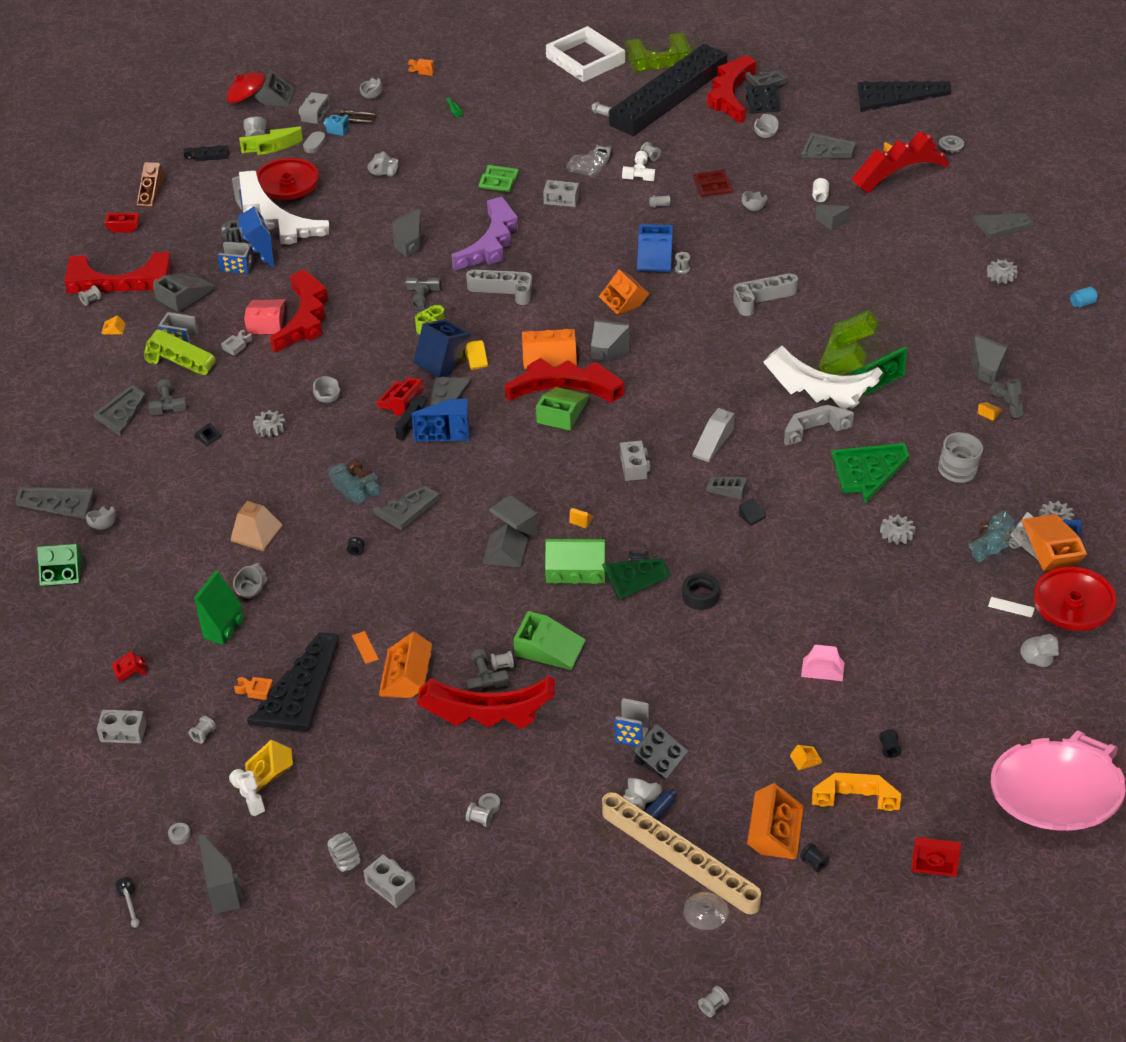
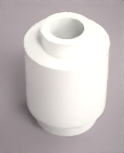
(820, 190)

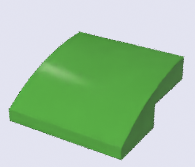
(499, 178)

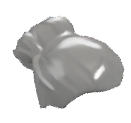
(254, 126)
(383, 165)
(249, 581)
(1040, 650)
(641, 792)

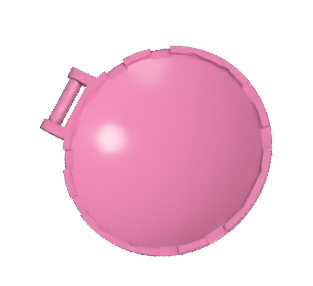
(1059, 782)

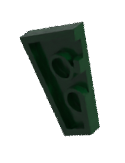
(634, 576)

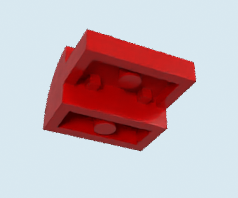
(400, 394)

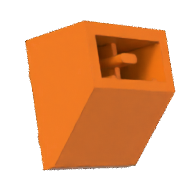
(623, 293)

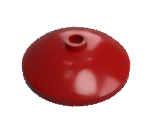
(244, 86)

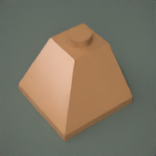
(255, 527)

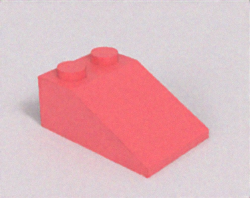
(264, 316)

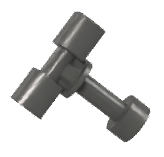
(422, 288)
(1010, 396)
(166, 401)
(485, 677)

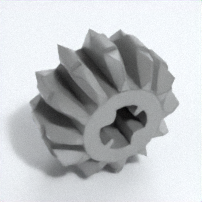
(343, 852)

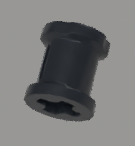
(645, 556)
(890, 745)
(814, 857)

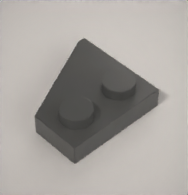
(767, 78)

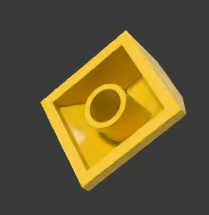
(269, 763)

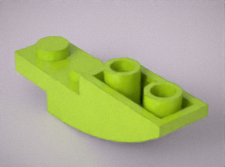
(275, 141)

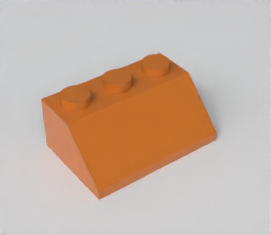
(550, 345)
(406, 667)
(775, 823)

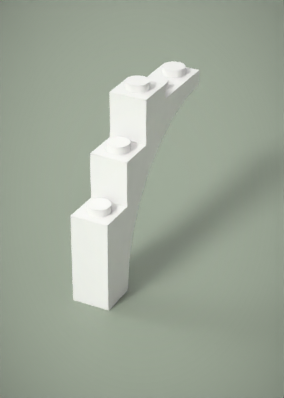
(289, 225)
(820, 385)

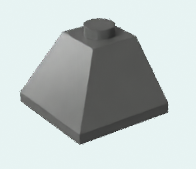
(274, 91)
(408, 233)
(610, 340)
(988, 359)

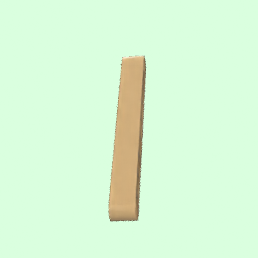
(681, 853)

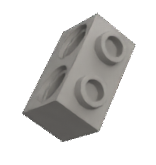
(561, 193)
(634, 460)
(121, 726)
(390, 880)

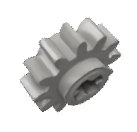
(1002, 271)
(269, 423)
(1057, 508)
(897, 529)

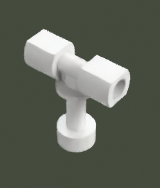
(639, 169)
(248, 788)

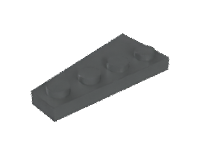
(62, 501)

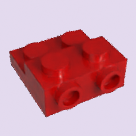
(935, 856)

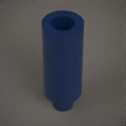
(661, 804)

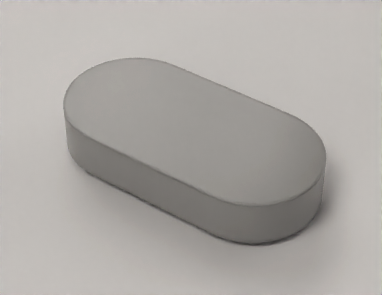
(314, 142)

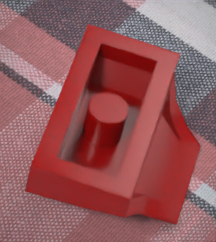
(122, 222)

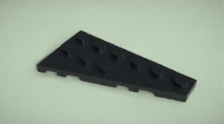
(896, 93)
(297, 693)

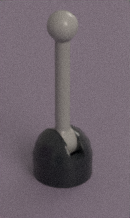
(125, 888)

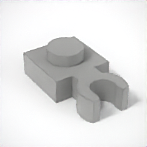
(235, 344)

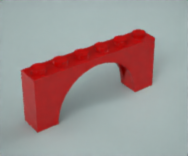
(81, 277)

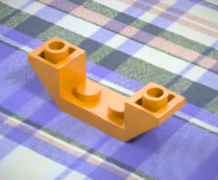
(846, 783)

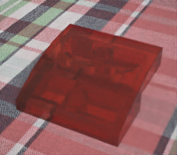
(712, 183)

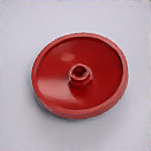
(288, 178)
(1075, 598)

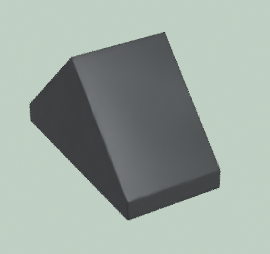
(832, 215)

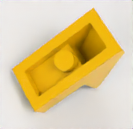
(476, 354)

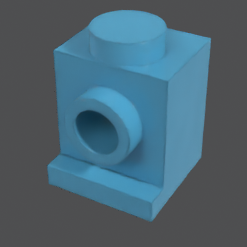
(337, 124)

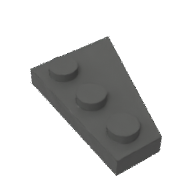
(828, 147)
(1002, 224)
(448, 388)
(120, 409)

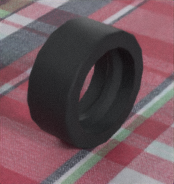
(701, 580)

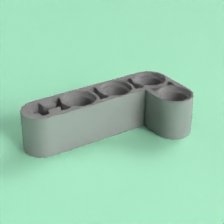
(501, 282)
(761, 290)

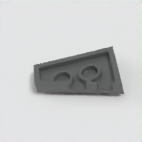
(406, 510)

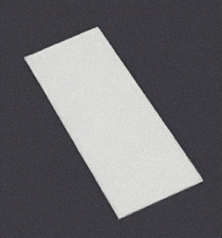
(1011, 607)

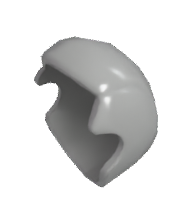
(371, 89)
(766, 126)
(753, 201)
(326, 389)
(101, 519)

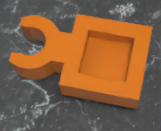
(423, 66)
(257, 688)

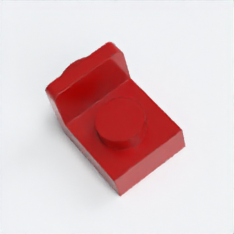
(129, 665)

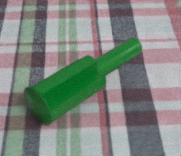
(455, 109)

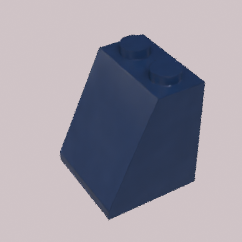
(440, 346)

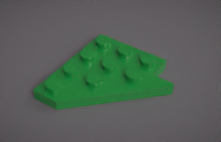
(868, 467)

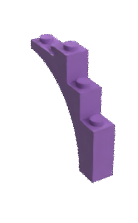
(490, 246)

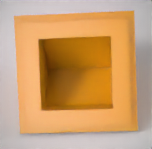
(580, 518)

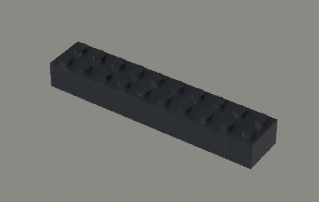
(667, 90)

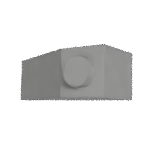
(715, 434)

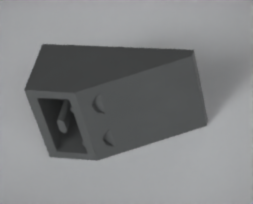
(181, 290)

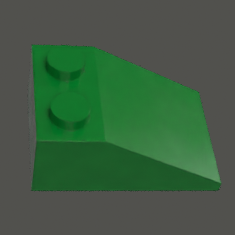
(218, 610)

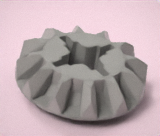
(951, 143)

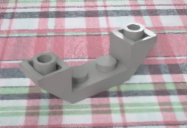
(838, 418)

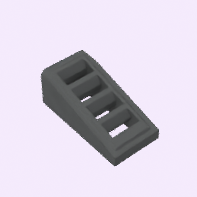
(733, 486)

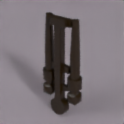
(357, 119)

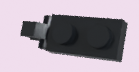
(206, 153)

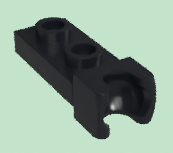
(405, 424)

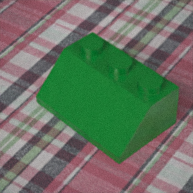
(891, 364)

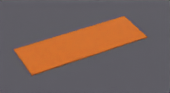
(365, 647)

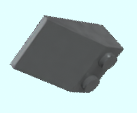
(221, 882)

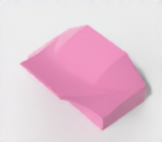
(823, 663)

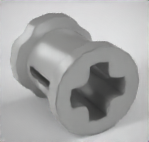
(653, 153)
(682, 262)
(89, 295)
(502, 661)
(202, 729)
(479, 814)
(713, 1001)

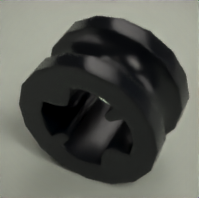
(355, 541)

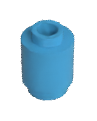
(1084, 297)

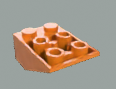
(1054, 542)

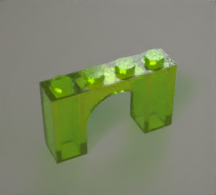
(646, 60)
(840, 352)

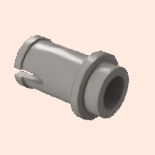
(601, 109)
(659, 201)

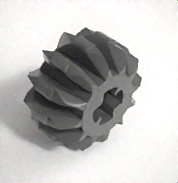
(231, 232)

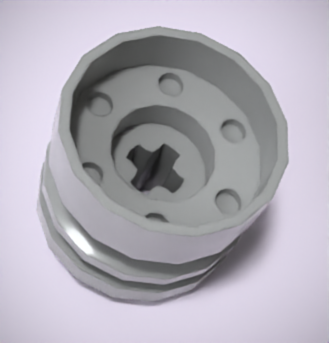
(960, 457)

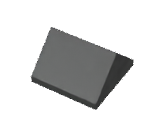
(516, 515)
(506, 547)

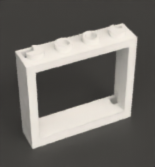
(614, 54)

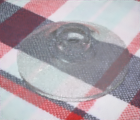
(705, 918)

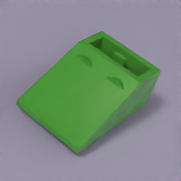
(560, 408)
(547, 641)

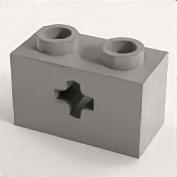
(314, 108)

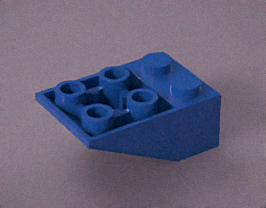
(256, 231)
(655, 248)
(442, 421)

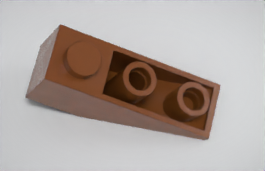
(150, 184)

